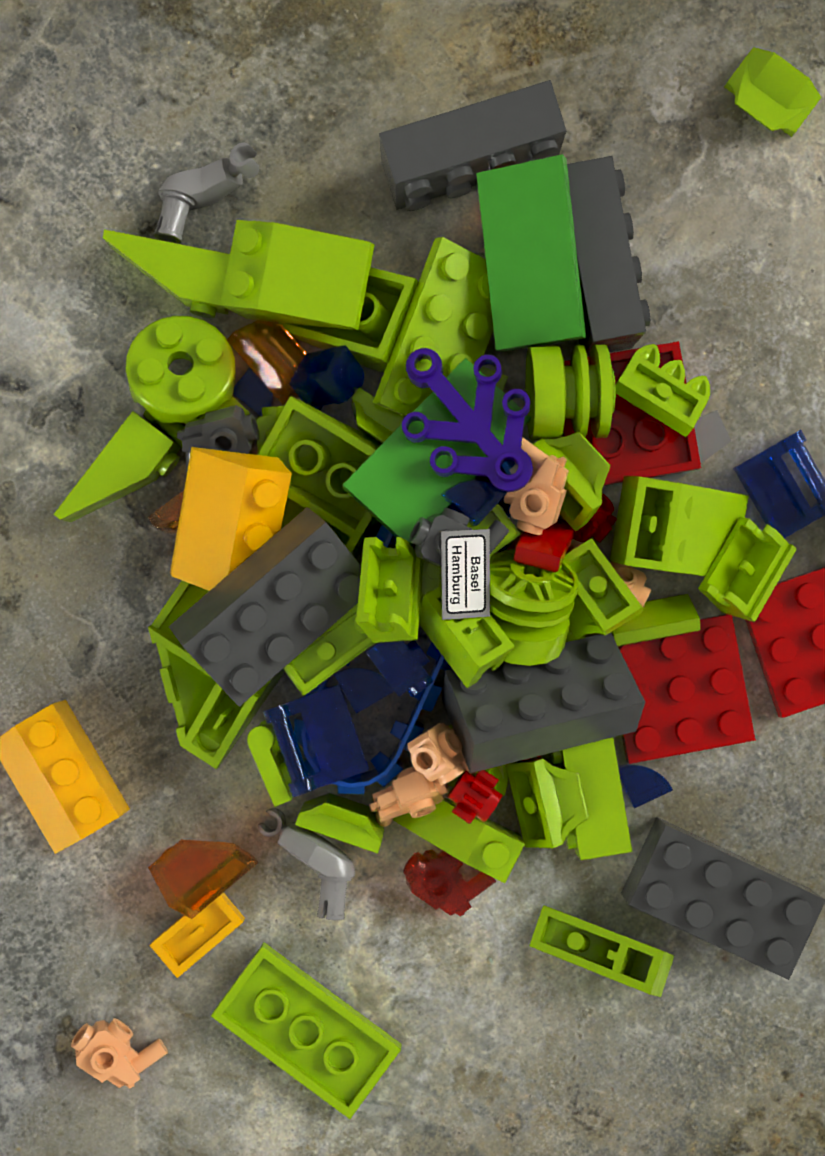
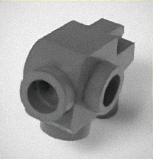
(220, 430)
(427, 533)

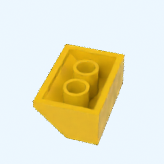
(226, 513)
(60, 776)

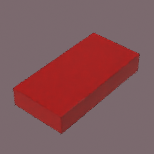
(547, 549)

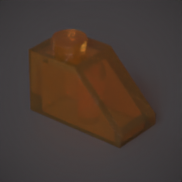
(199, 872)

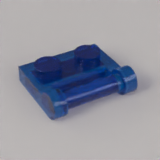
(775, 489)
(330, 734)

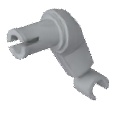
(201, 188)
(322, 857)

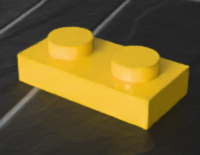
(192, 938)

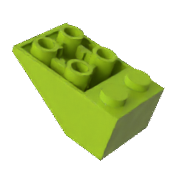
(673, 525)

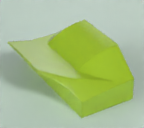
(773, 91)
(372, 418)
(584, 479)
(602, 596)
(546, 802)
(342, 820)

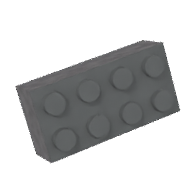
(448, 149)
(604, 257)
(271, 606)
(544, 706)
(722, 898)

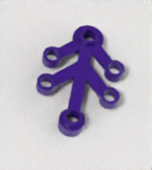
(471, 425)

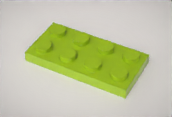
(445, 315)
(306, 1030)

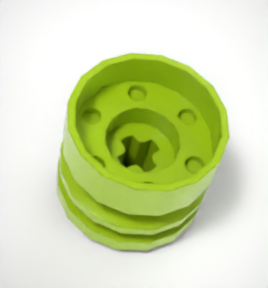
(569, 392)
(531, 607)

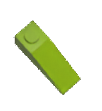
(186, 272)
(127, 463)
(479, 844)
(602, 951)

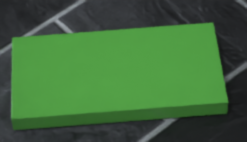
(531, 254)
(398, 477)

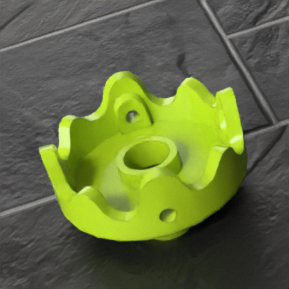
(185, 396)

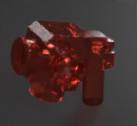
(440, 883)

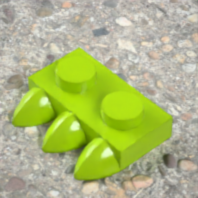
(663, 390)

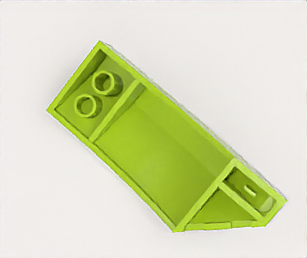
(321, 459)

